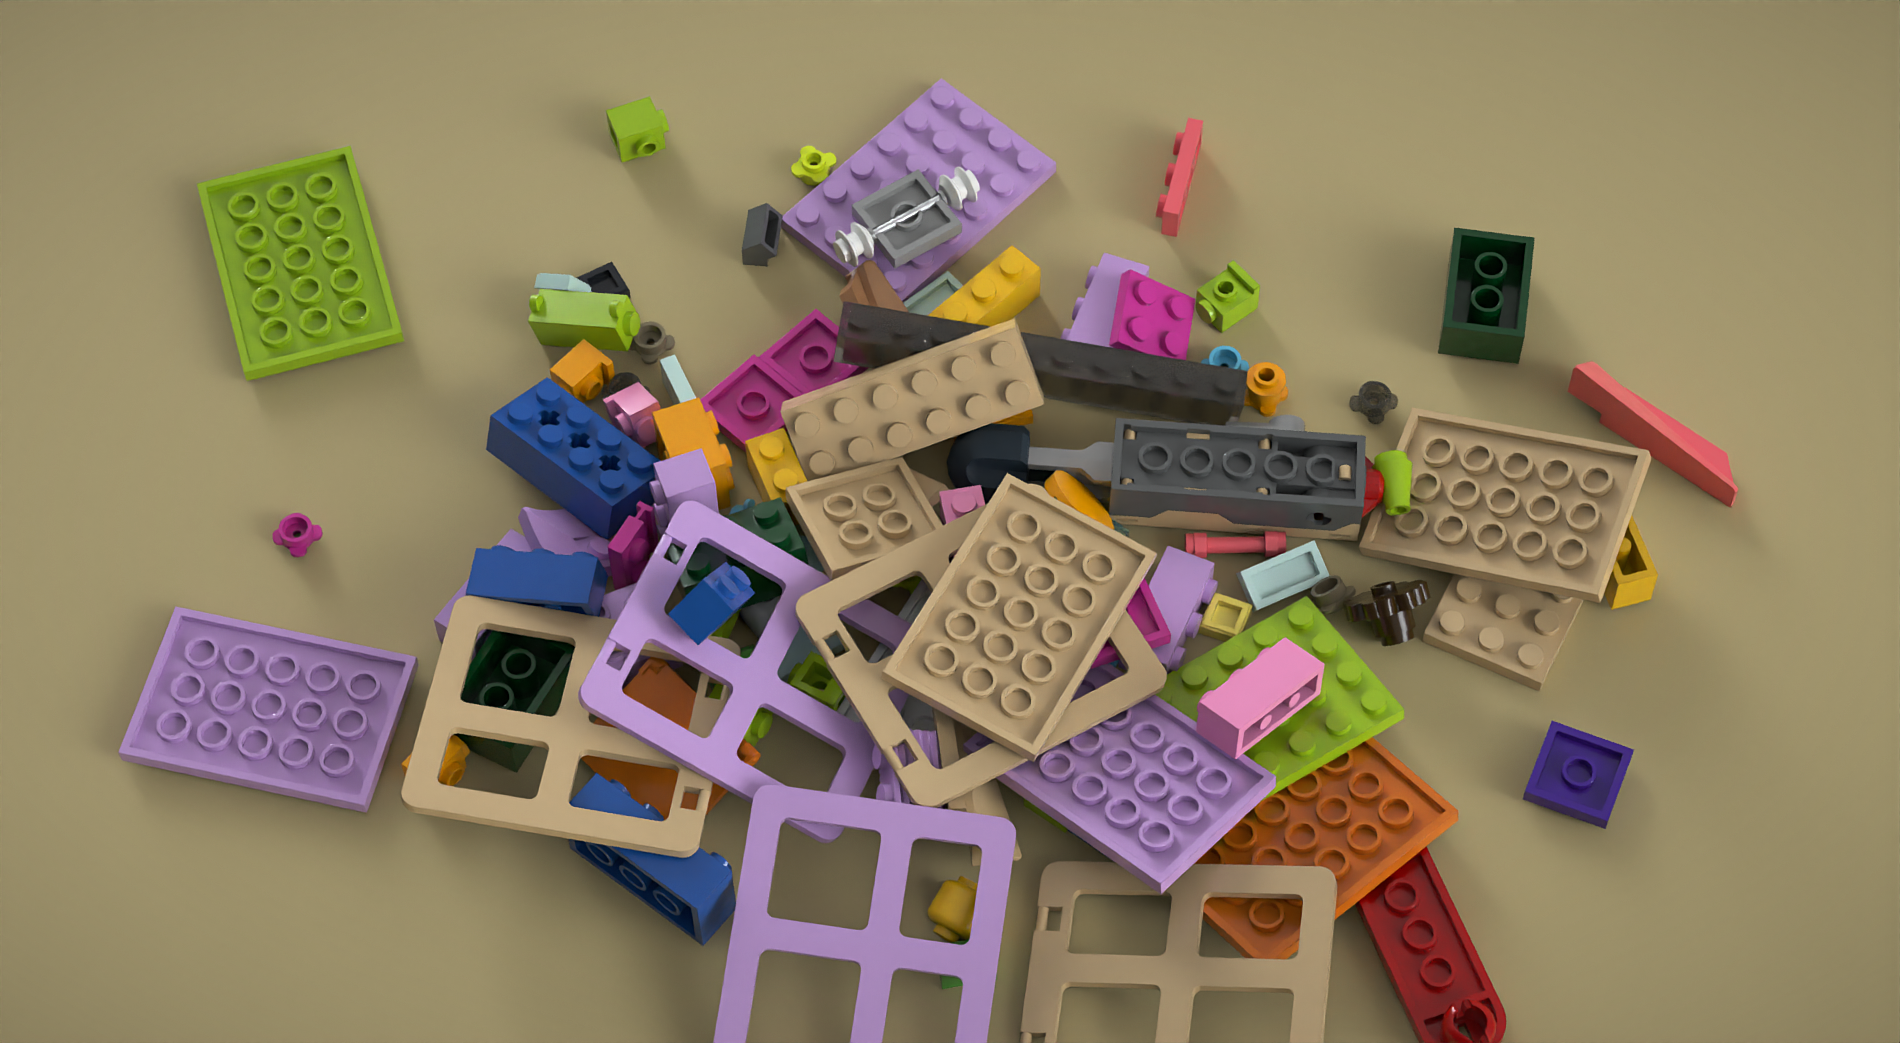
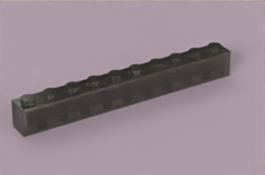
(1063, 367)

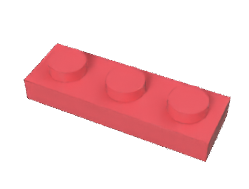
(1180, 176)

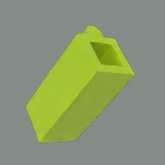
(571, 316)

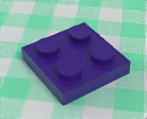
(1578, 774)

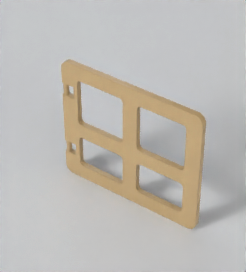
(869, 696)
(564, 736)
(1180, 969)

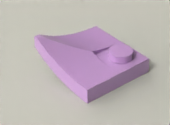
(562, 534)

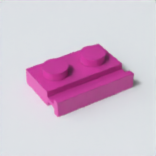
(632, 546)

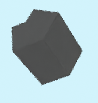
(761, 235)

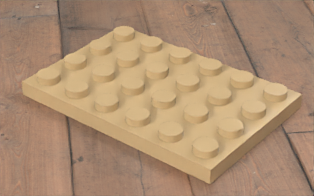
(1510, 505)
(1019, 617)

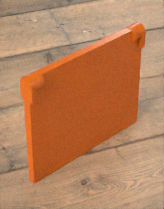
(670, 696)

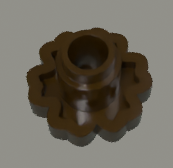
(1389, 609)

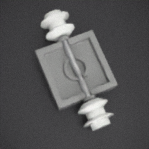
(906, 218)

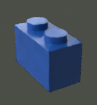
(712, 602)

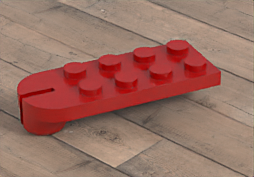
(1431, 957)

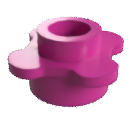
(292, 525)

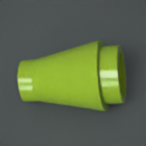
(1397, 480)

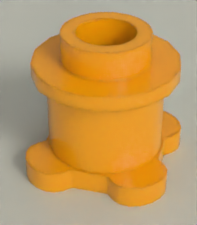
(1265, 388)

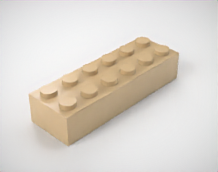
(913, 402)

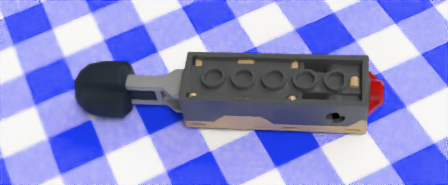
(1194, 475)

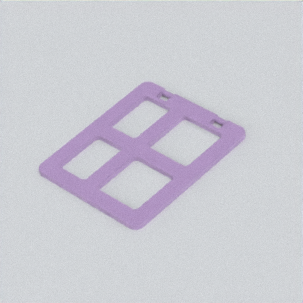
(751, 680)
(879, 946)

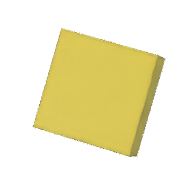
(1225, 617)

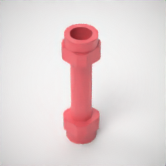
(1271, 544)

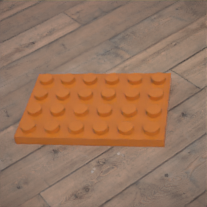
(1352, 816)

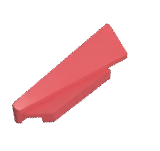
(1654, 431)

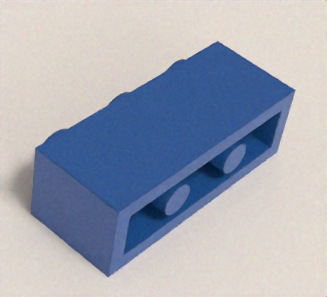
(539, 579)

